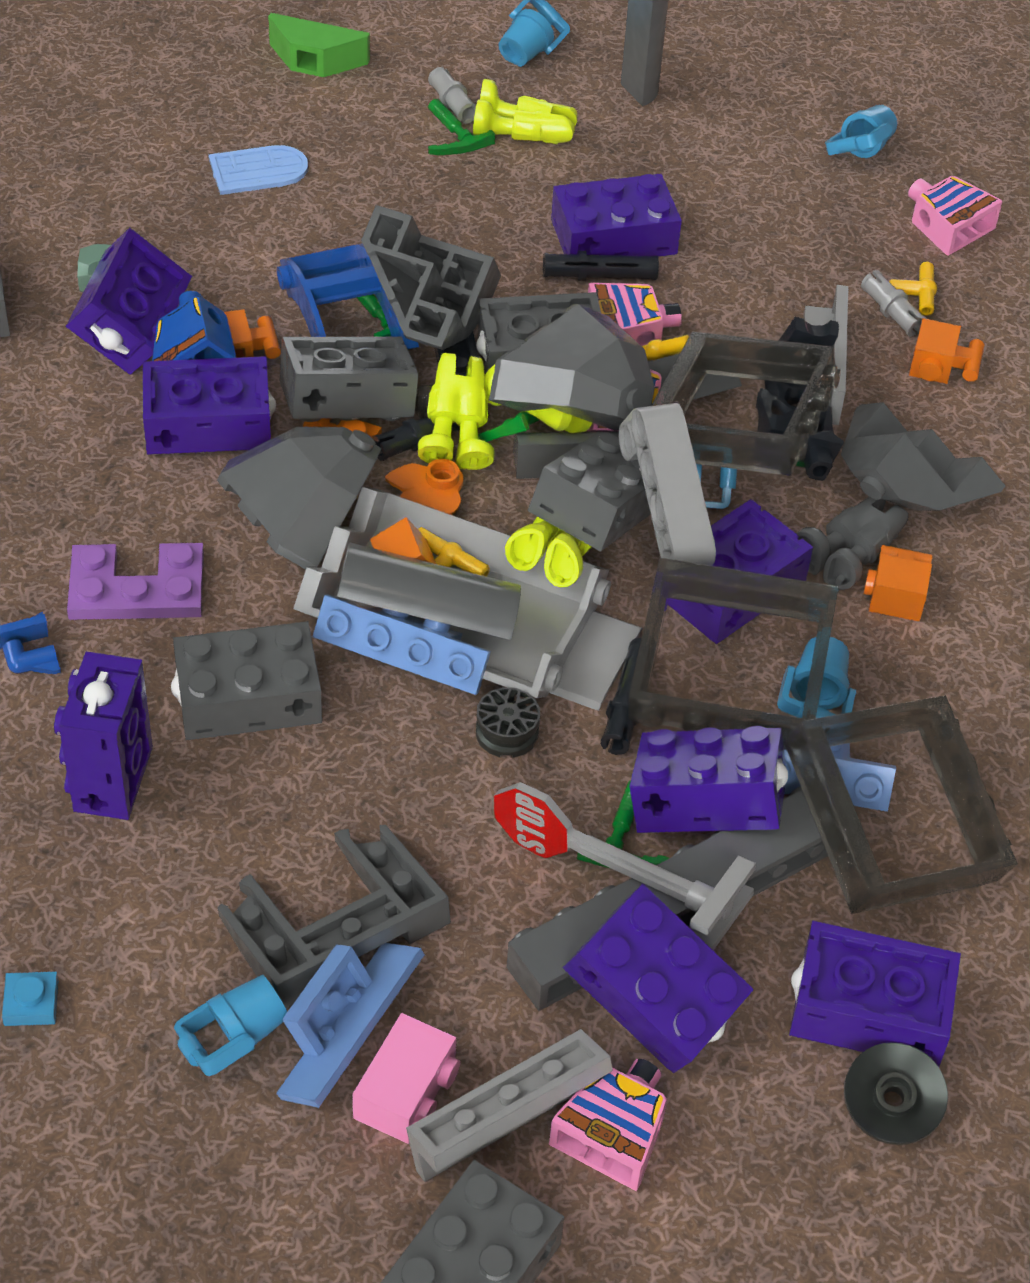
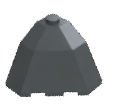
(426, 280)
(577, 367)
(911, 465)
(301, 486)

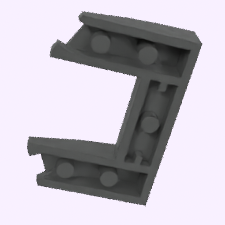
(400, 903)

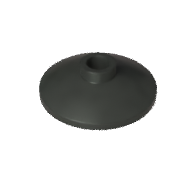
(898, 1070)

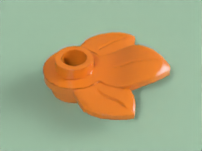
(430, 485)

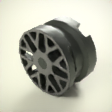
(501, 709)

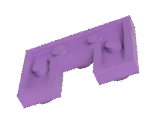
(100, 594)

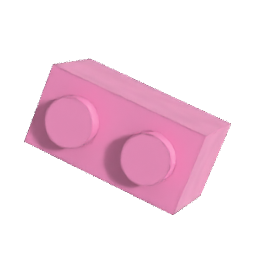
(405, 1077)

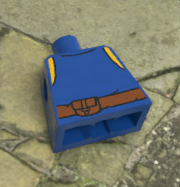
(193, 331)

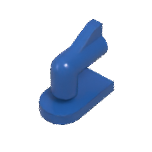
(36, 660)

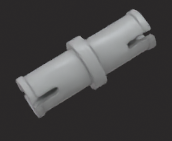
(452, 94)
(893, 302)

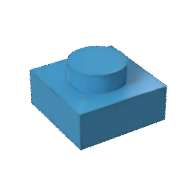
(30, 998)

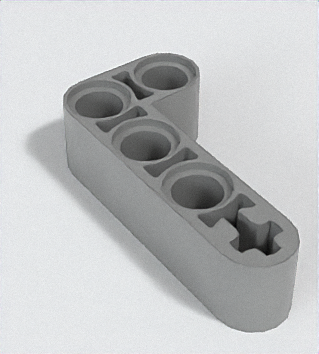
(671, 481)

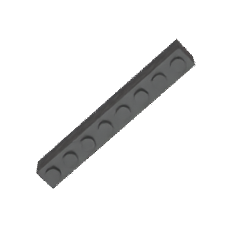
(540, 953)

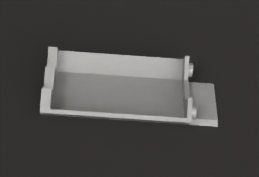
(557, 635)

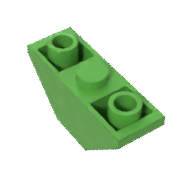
(317, 46)

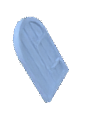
(257, 168)

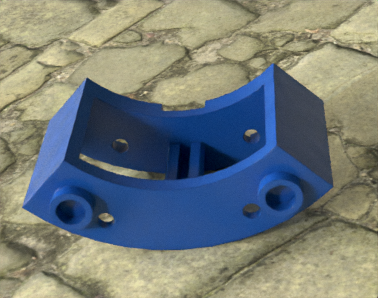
(332, 278)

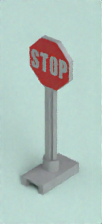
(542, 828)

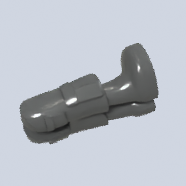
(853, 540)

